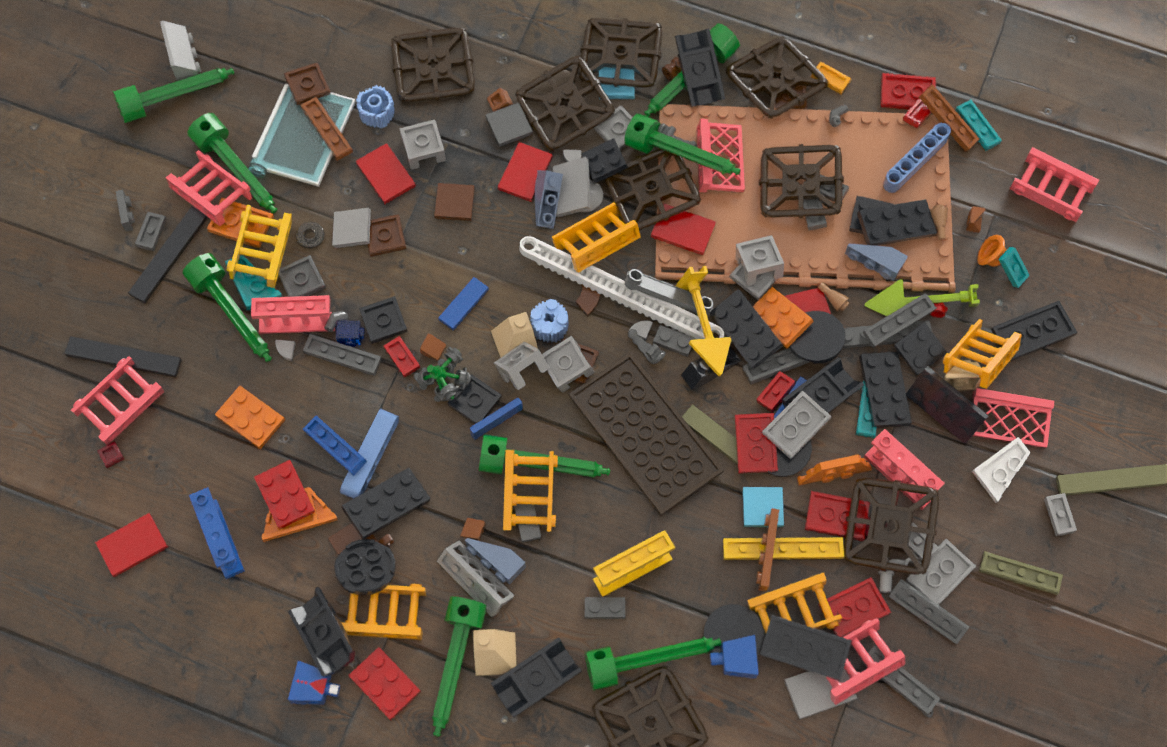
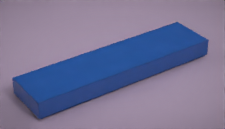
(335, 445)

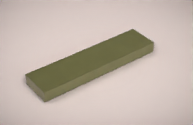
(711, 432)
(1020, 573)

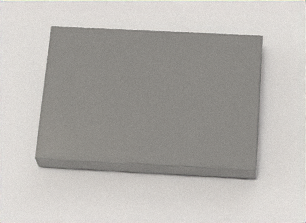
(574, 187)
(796, 425)
(944, 573)
(812, 693)

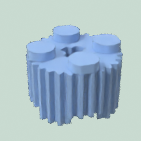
(375, 107)
(541, 318)

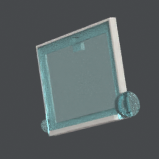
(291, 142)

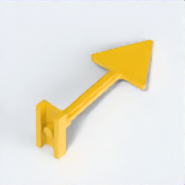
(710, 349)

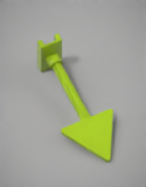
(893, 298)

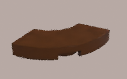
(588, 300)

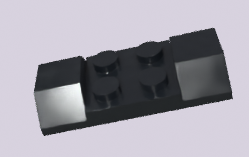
(699, 68)
(827, 387)
(323, 634)
(535, 677)

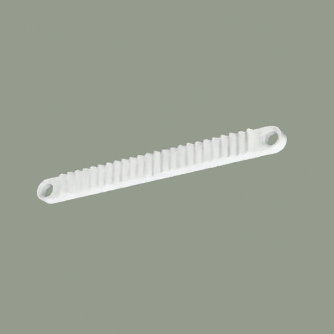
(615, 289)

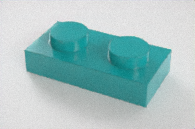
(1014, 267)

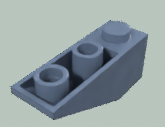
(546, 197)
(878, 258)
(500, 559)

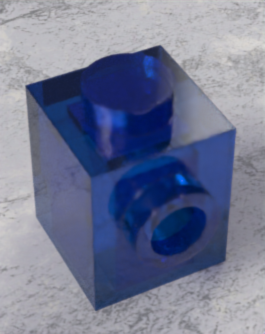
(349, 333)

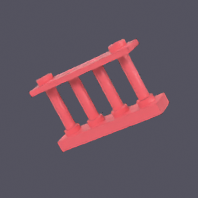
(1061, 170)
(203, 203)
(291, 314)
(122, 419)
(900, 464)
(874, 670)

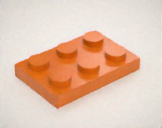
(232, 225)
(782, 316)
(250, 417)

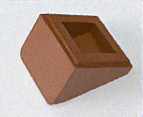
(499, 100)
(432, 347)
(473, 529)

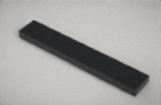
(168, 255)
(112, 354)

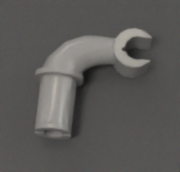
(886, 577)

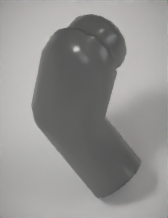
(835, 114)
(332, 320)

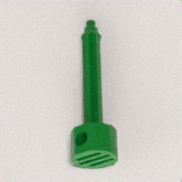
(724, 44)
(132, 103)
(210, 135)
(643, 136)
(204, 275)
(497, 446)
(455, 656)
(603, 667)

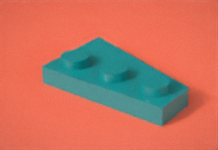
(251, 286)

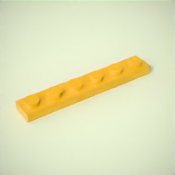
(784, 548)

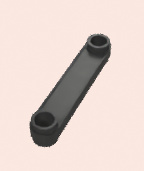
(637, 281)

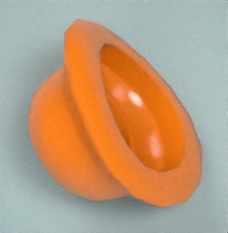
(991, 251)

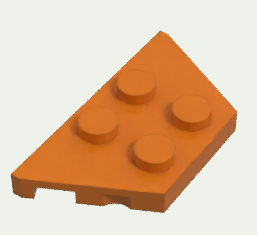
(835, 468)
(321, 516)

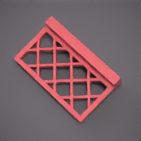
(703, 142)
(1018, 402)

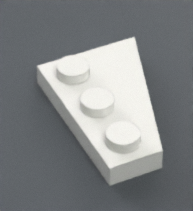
(999, 469)

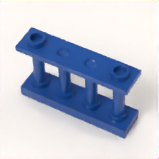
(216, 533)

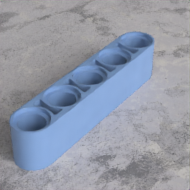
(919, 150)
(372, 451)

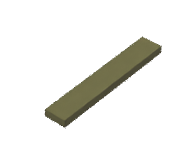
(1112, 480)

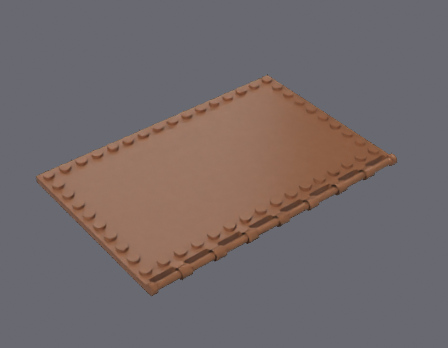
(869, 149)

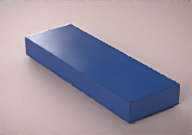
(463, 303)
(496, 418)

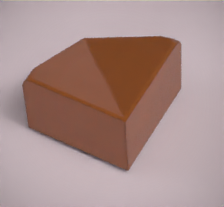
(974, 219)

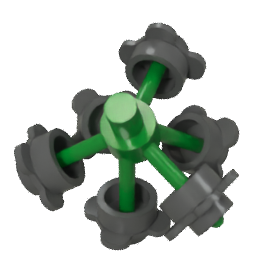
(440, 372)

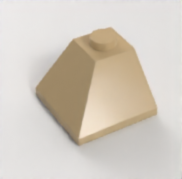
(512, 333)
(962, 379)
(494, 652)

